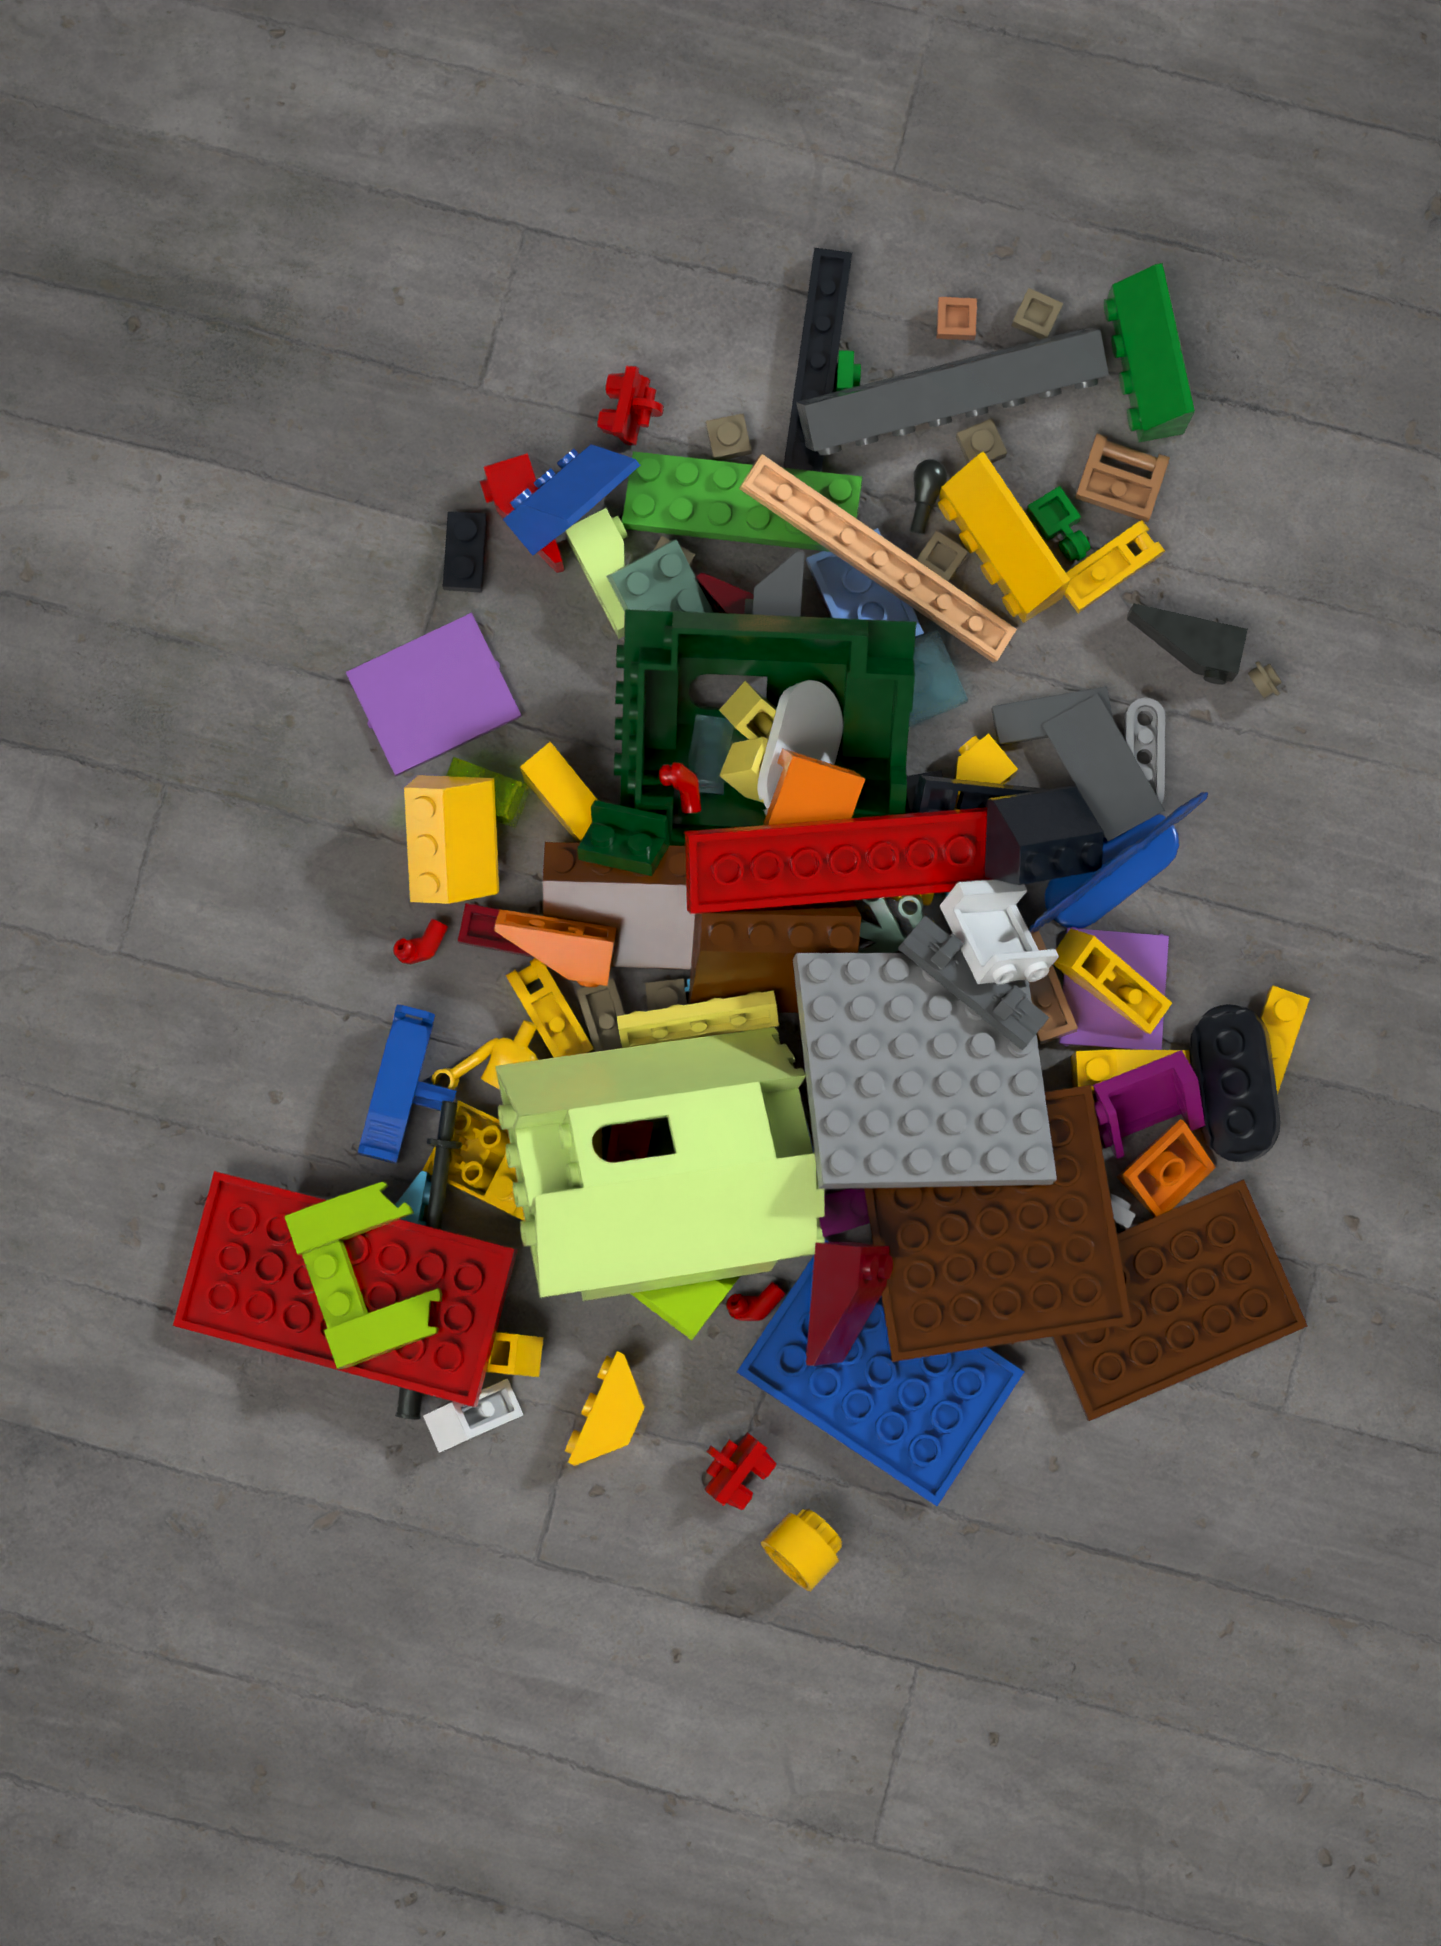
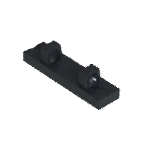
(941, 793)

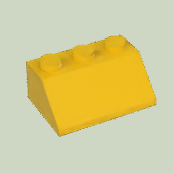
(451, 838)

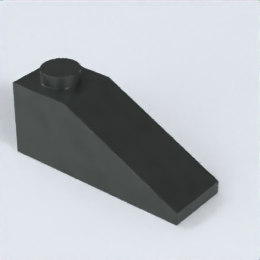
(1197, 643)

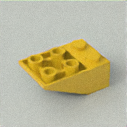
(481, 1163)

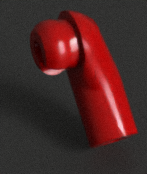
(685, 782)
(421, 948)
(754, 1307)

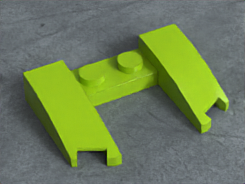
(319, 1238)

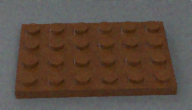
(1197, 1294)

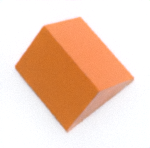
(1167, 1169)

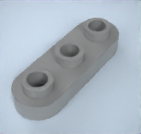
(1148, 740)

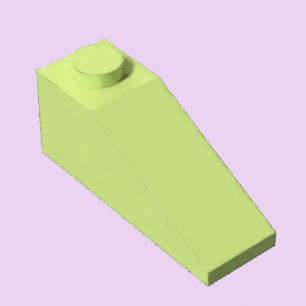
(601, 551)

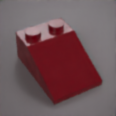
(843, 1295)

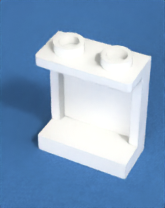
(994, 932)

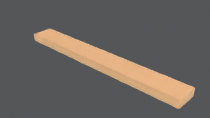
(877, 558)

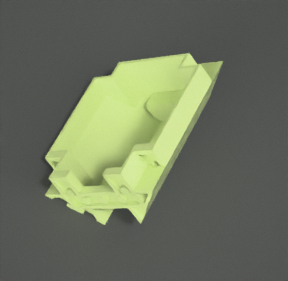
(714, 1210)

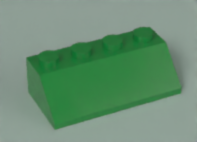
(1149, 355)

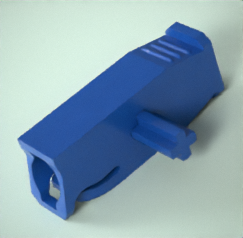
(399, 1085)

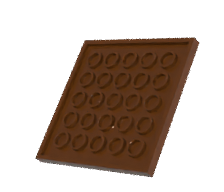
(1005, 1258)

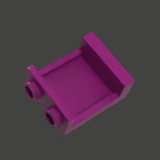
(1147, 1098)

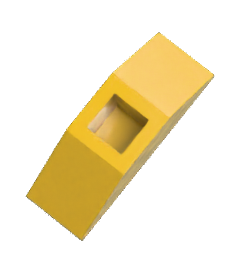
(610, 1414)

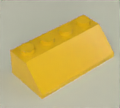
(1003, 539)

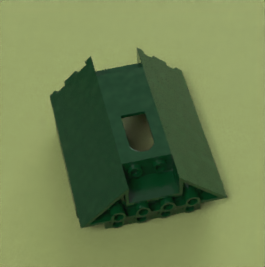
(857, 659)

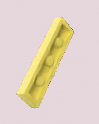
(700, 1019)

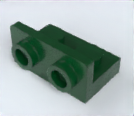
(625, 838)

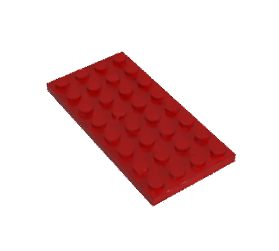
(257, 1291)

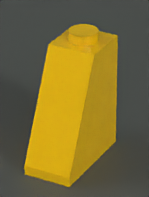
(560, 789)

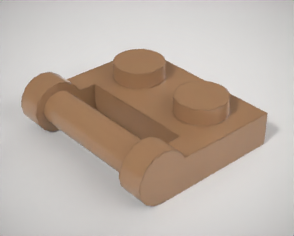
(1117, 488)

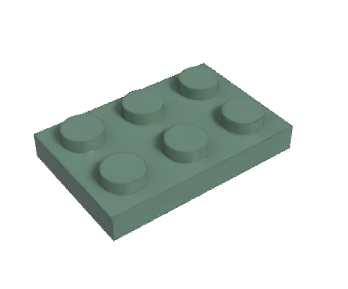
(659, 583)

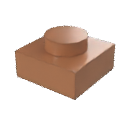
(956, 318)

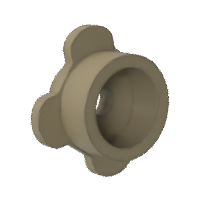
(1265, 679)

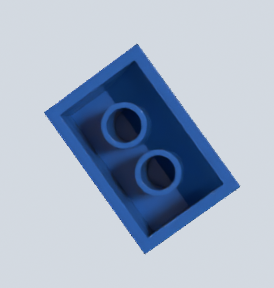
(566, 494)

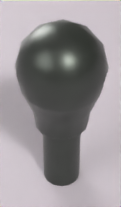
(927, 480)

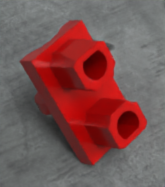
(634, 405)
(732, 1467)

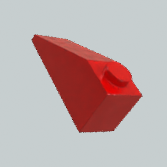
(504, 483)

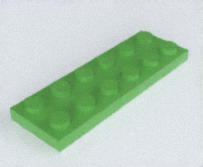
(706, 502)

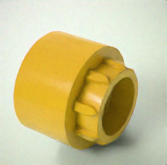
(803, 1547)

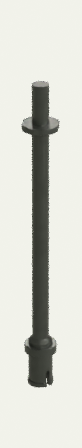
(410, 1401)

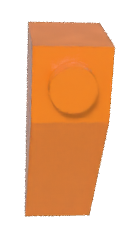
(569, 947)

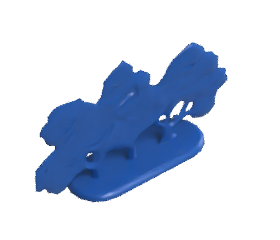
(1126, 866)

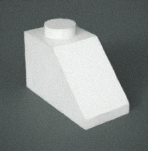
(461, 1422)

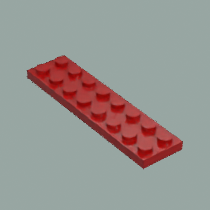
(834, 860)

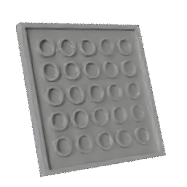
(914, 1081)

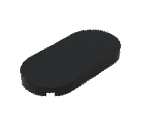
(1236, 1083)

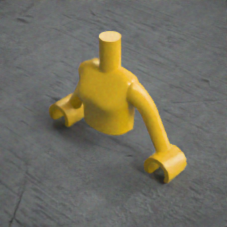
(502, 1052)

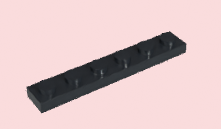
(818, 347)

